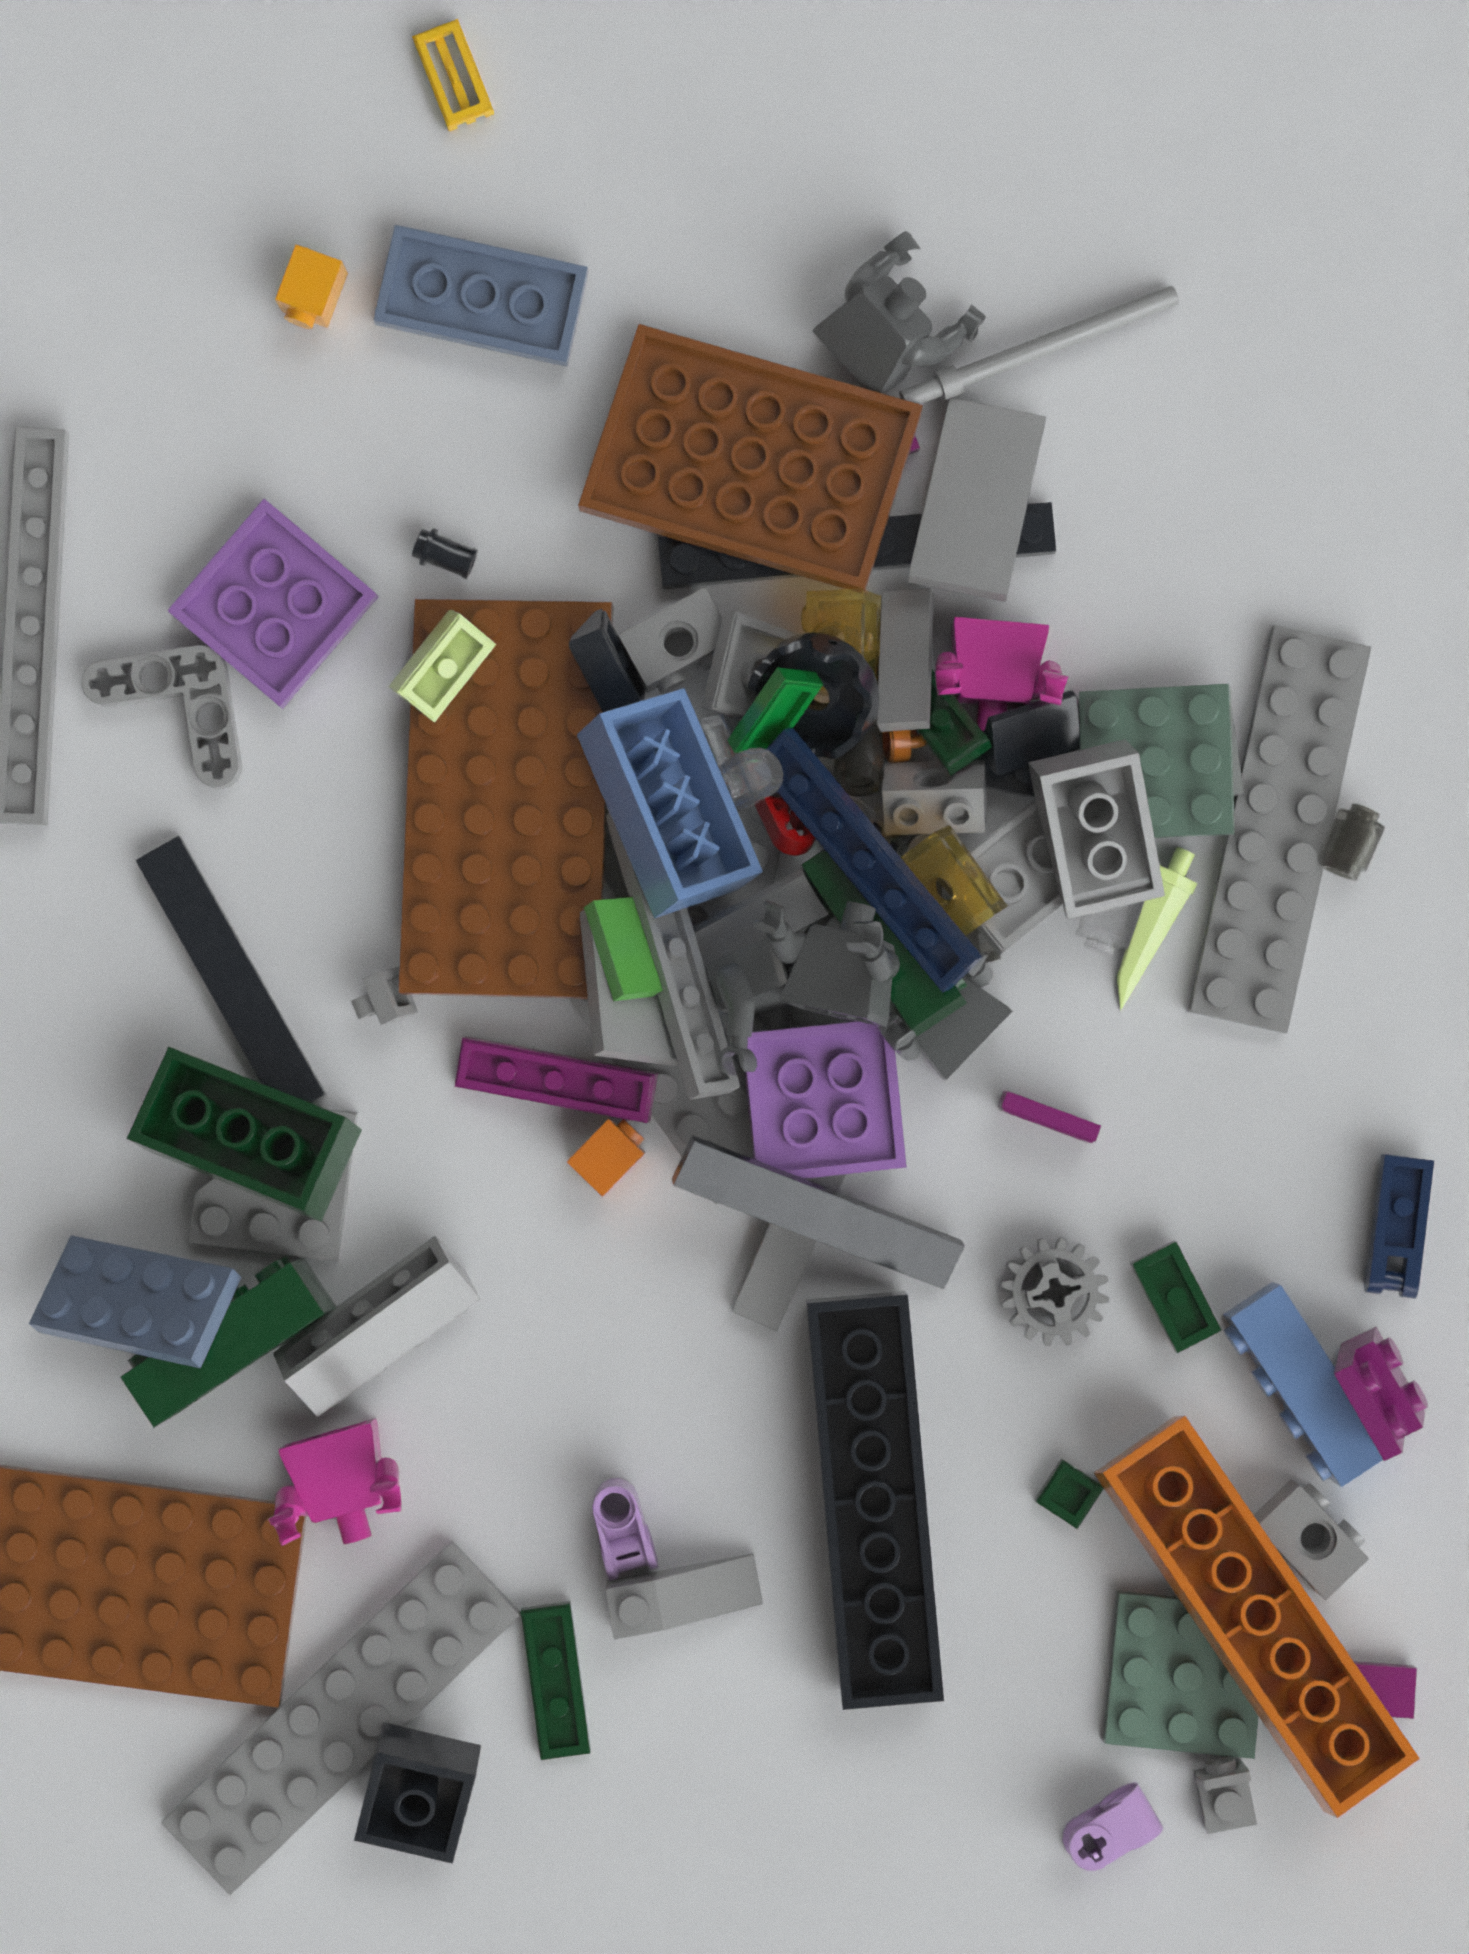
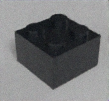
(418, 1792)

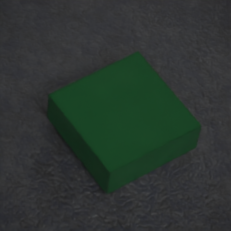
(1069, 1493)

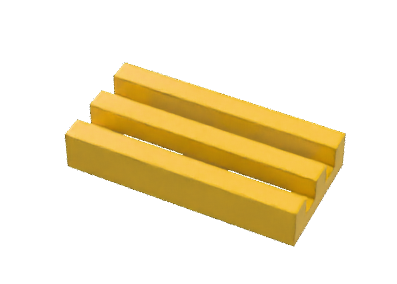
(468, 113)

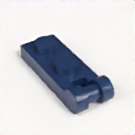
(1399, 1224)

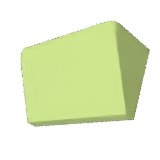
(442, 665)

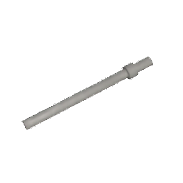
(951, 381)

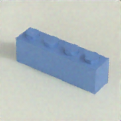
(1304, 1382)

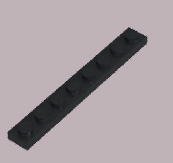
(694, 566)

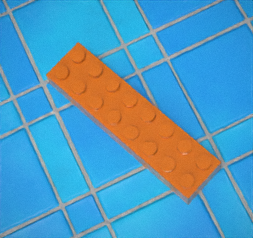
(1256, 1616)

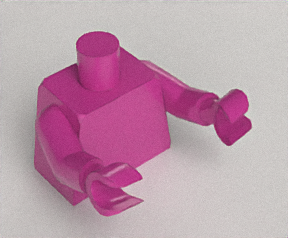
(998, 666)
(337, 1478)

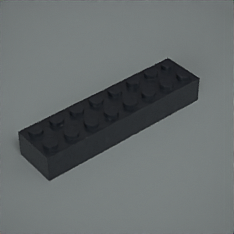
(874, 1500)

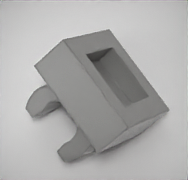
(384, 998)

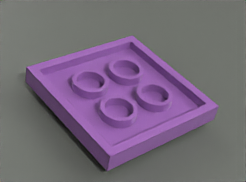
(273, 603)
(825, 1100)

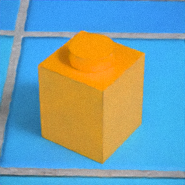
(310, 288)

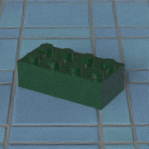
(244, 1133)
(253, 1325)

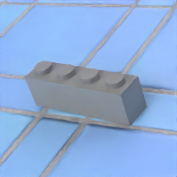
(376, 1326)

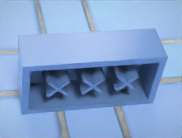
(669, 802)

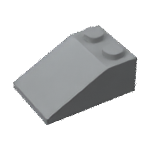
(1097, 828)

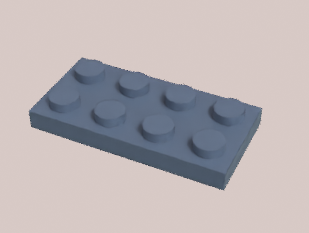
(481, 295)
(135, 1301)

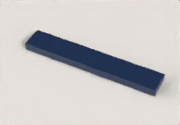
(872, 864)

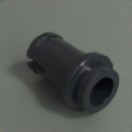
(444, 553)

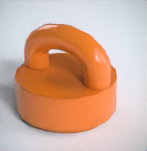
(898, 745)

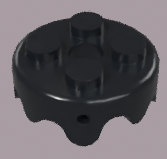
(850, 682)

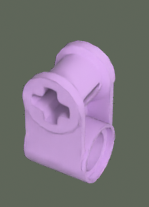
(625, 1537)
(1116, 1823)

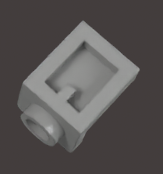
(1225, 1795)

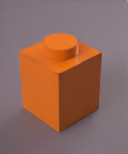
(608, 1155)

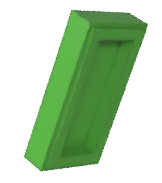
(623, 948)

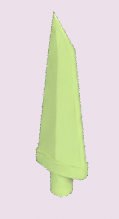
(1155, 922)

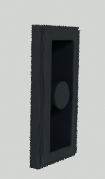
(606, 663)
(1032, 733)

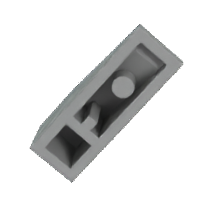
(681, 1595)

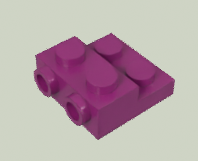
(1379, 1390)

